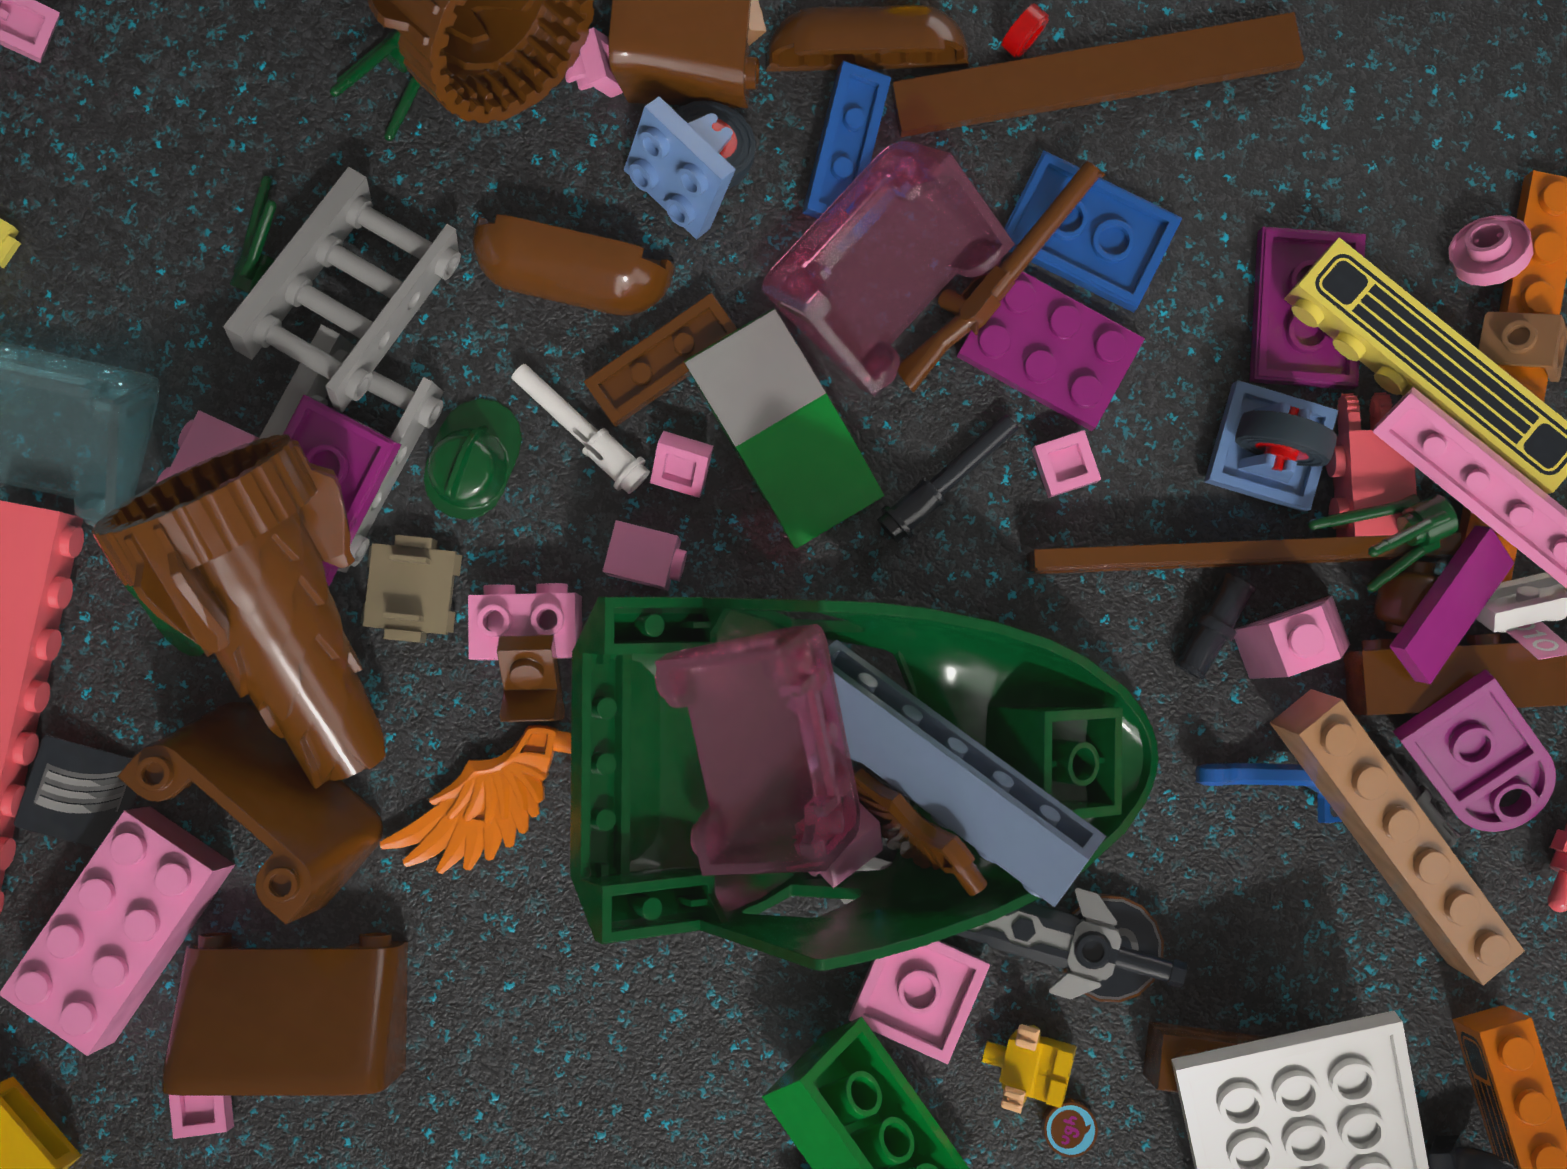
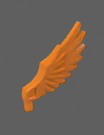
(484, 803)

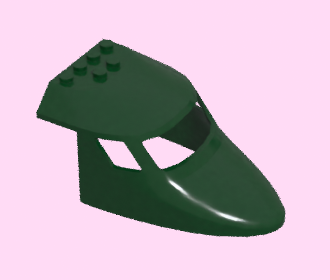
(644, 786)

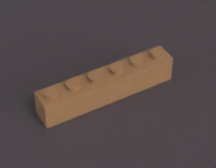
(1397, 835)

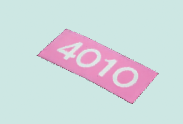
(1540, 640)

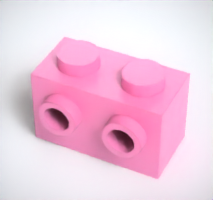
(512, 614)

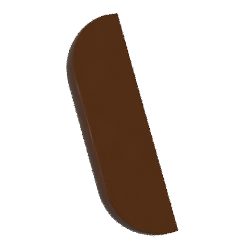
(867, 38)
(569, 266)

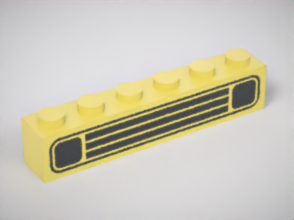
(1414, 348)

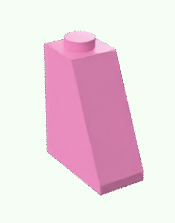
(1293, 640)

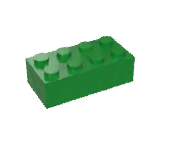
(856, 1109)

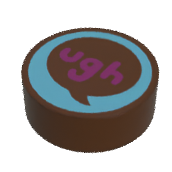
(1069, 1129)

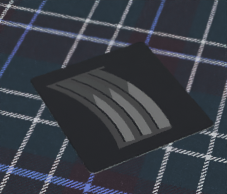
(74, 793)

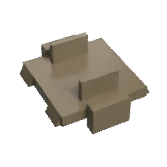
(410, 589)

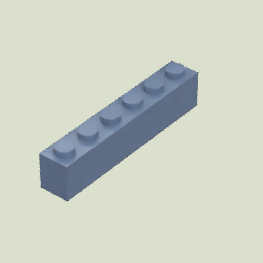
(960, 781)

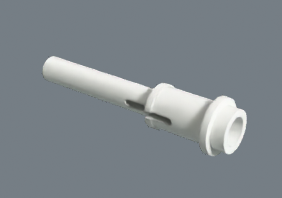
(599, 445)

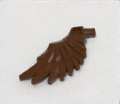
(916, 835)

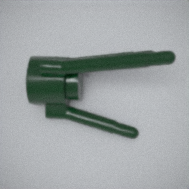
(390, 50)
(252, 262)
(1421, 525)

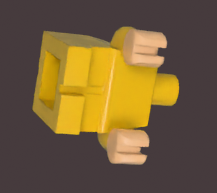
(1031, 1067)

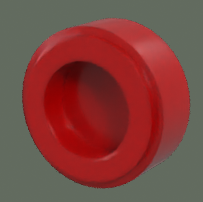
(1025, 30)

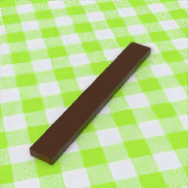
(1097, 74)
(1221, 554)

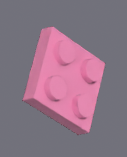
(921, 997)

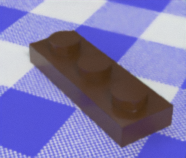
(658, 360)

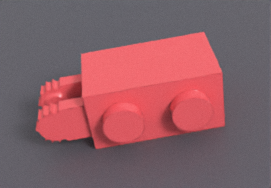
(1367, 469)

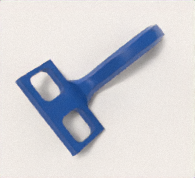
(1263, 774)

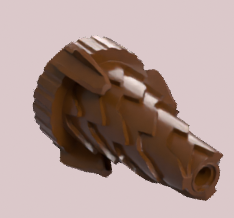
(487, 54)
(239, 569)

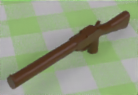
(992, 288)

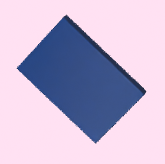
(1107, 240)

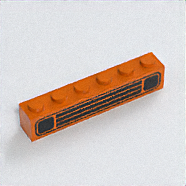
(1513, 1088)

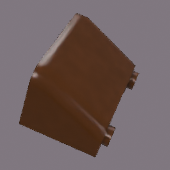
(683, 51)
(253, 775)
(288, 1019)

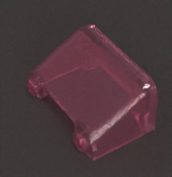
(884, 258)
(766, 751)

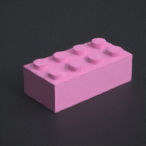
(116, 929)

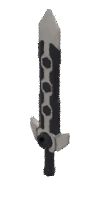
(1065, 941)

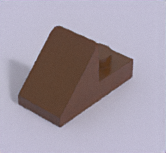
(530, 679)

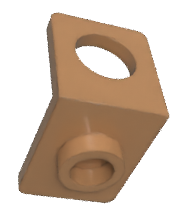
(1525, 340)

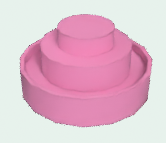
(1491, 250)

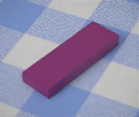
(1452, 604)

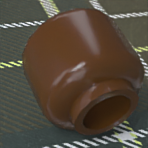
(1403, 594)

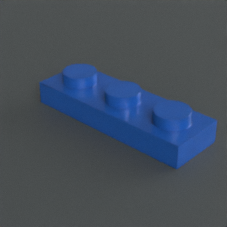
(846, 135)

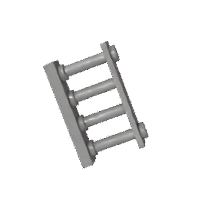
(318, 245)
(420, 407)

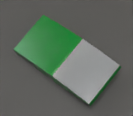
(784, 428)

